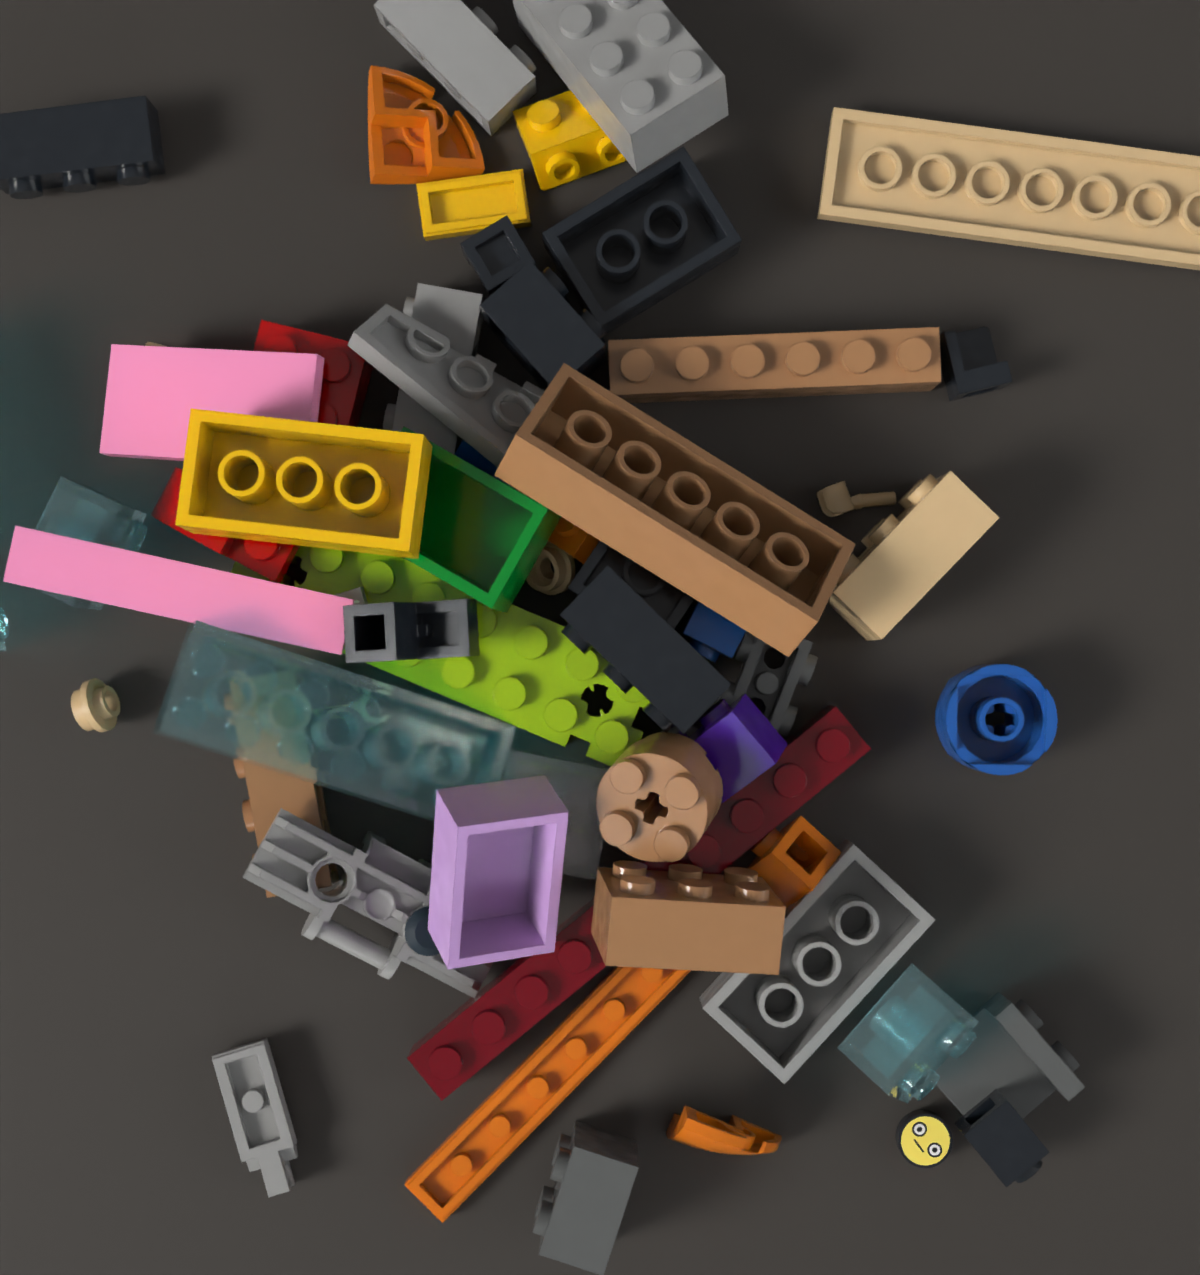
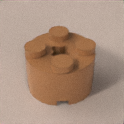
(663, 825)

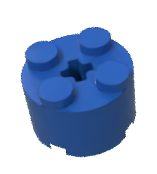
(1010, 746)

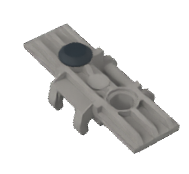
(374, 883)

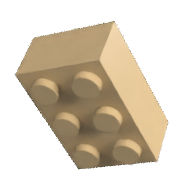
(909, 554)

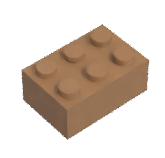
(687, 919)

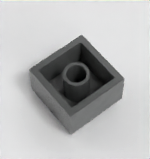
(589, 1197)

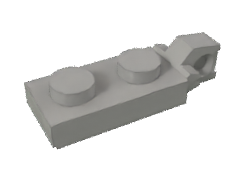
(258, 1112)

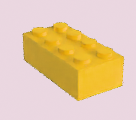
(304, 483)

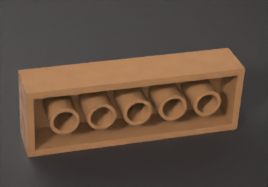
(676, 510)

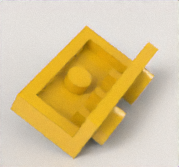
(564, 140)

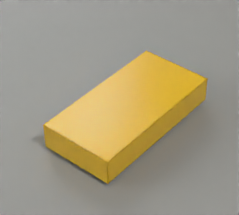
(472, 203)

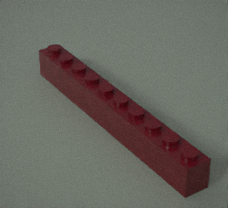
(543, 981)

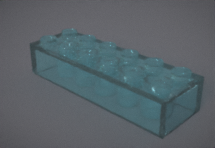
(325, 723)

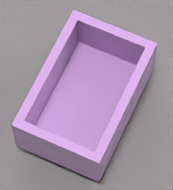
(496, 870)

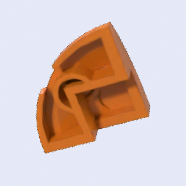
(414, 135)
(714, 1135)

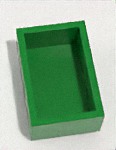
(480, 531)

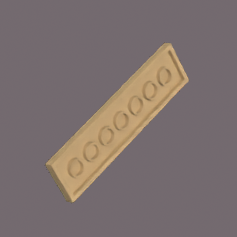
(1012, 188)

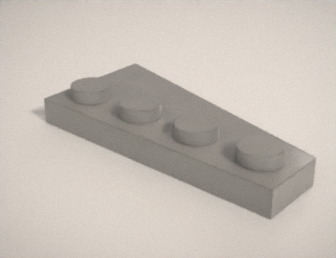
(451, 386)

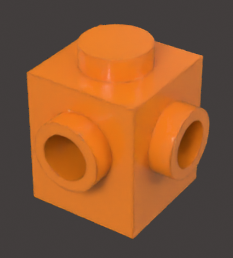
(793, 859)

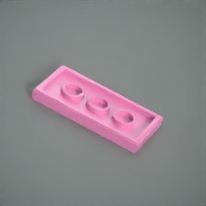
(157, 387)

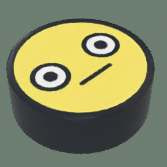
(923, 1138)

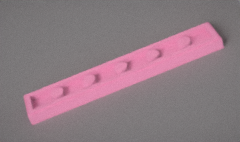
(176, 590)

